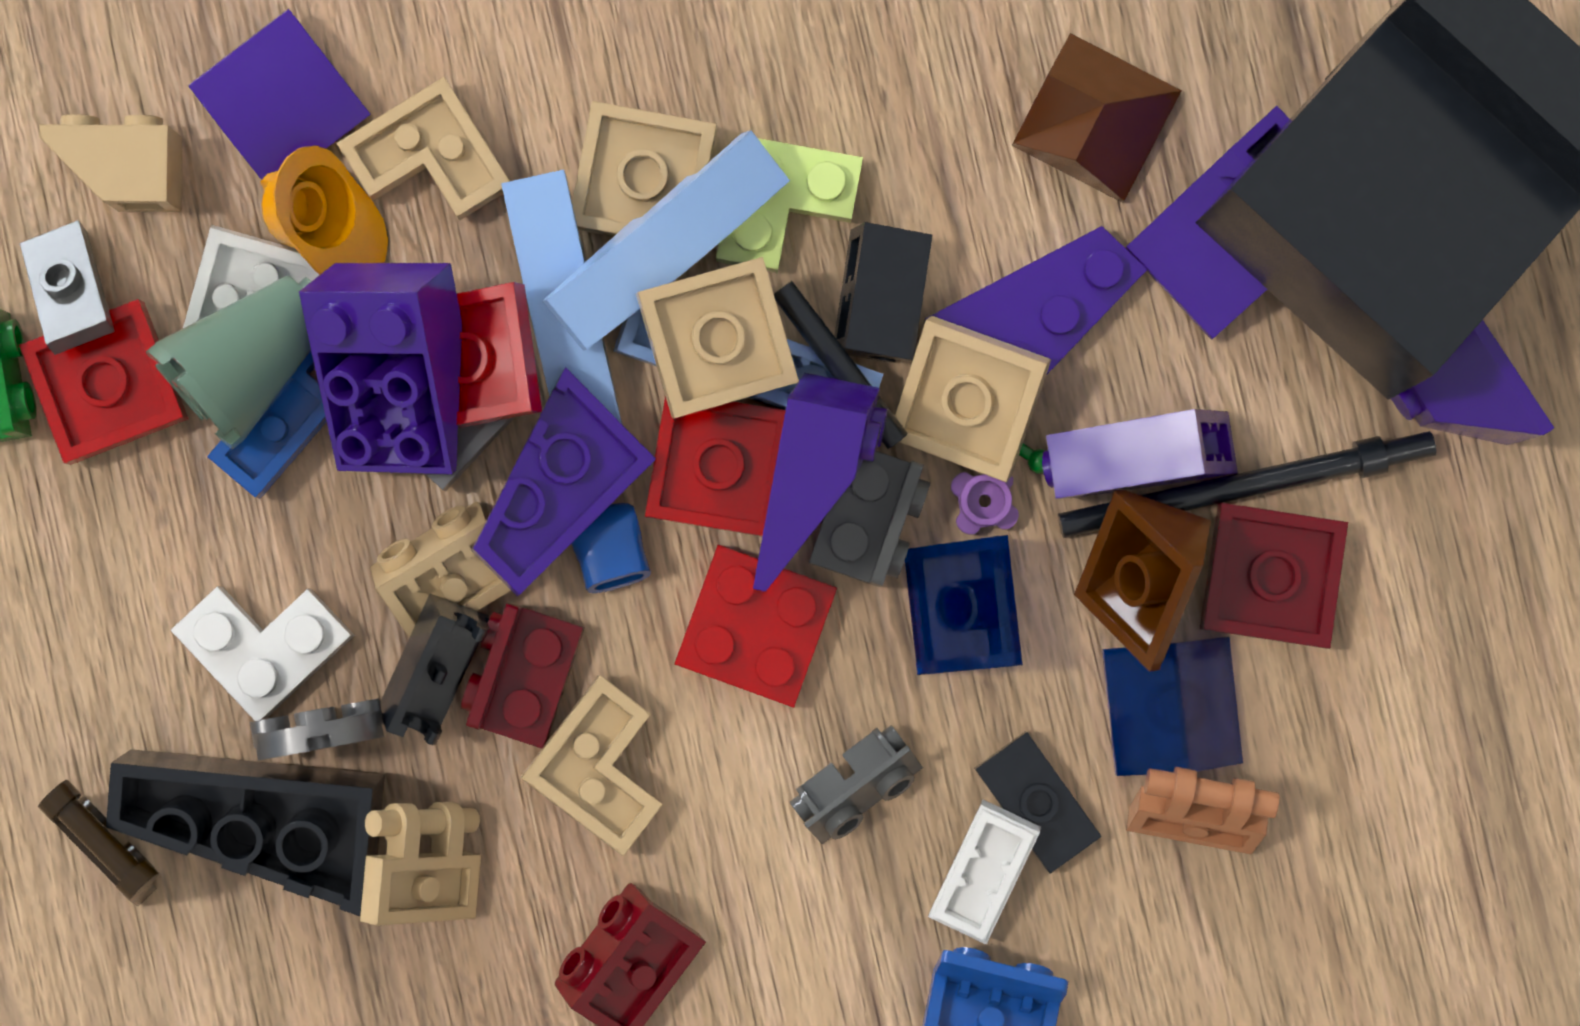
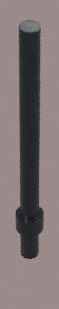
(1366, 457)

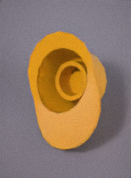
(322, 211)

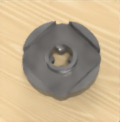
(317, 729)

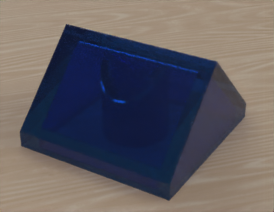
(963, 606)
(1173, 714)

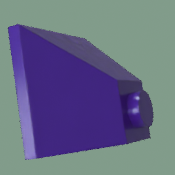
(1476, 395)

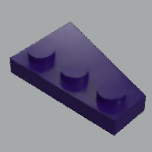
(1052, 299)
(559, 485)

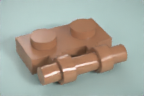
(1202, 810)

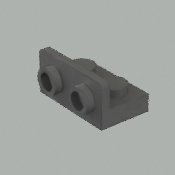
(867, 520)

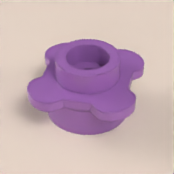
(972, 514)

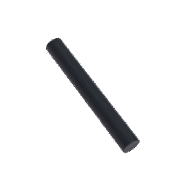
(830, 351)

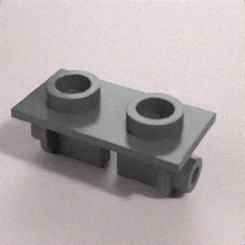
(878, 775)

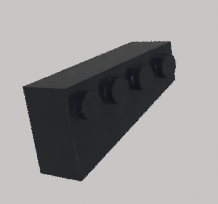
(253, 818)

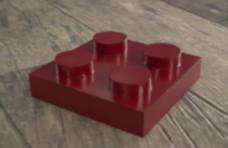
(1274, 575)

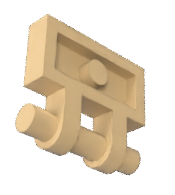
(417, 885)

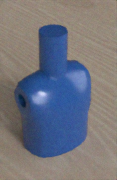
(612, 550)

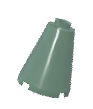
(237, 357)

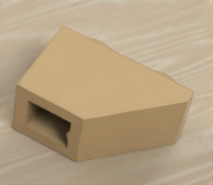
(124, 165)

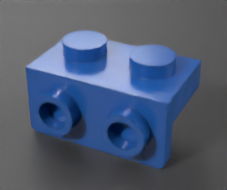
(982, 992)

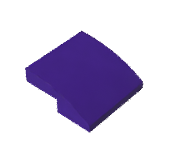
(278, 95)

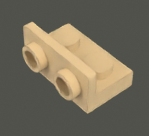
(438, 565)

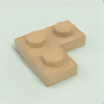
(432, 134)
(578, 770)

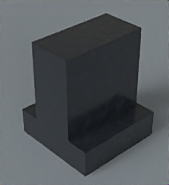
(1414, 183)

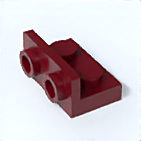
(522, 675)
(627, 961)

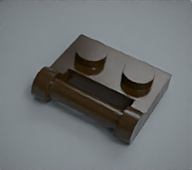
(87, 830)

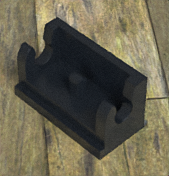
(882, 292)
(432, 667)

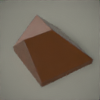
(1096, 118)
(1143, 572)

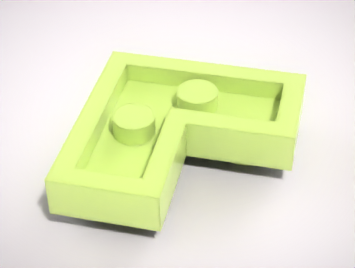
(819, 186)

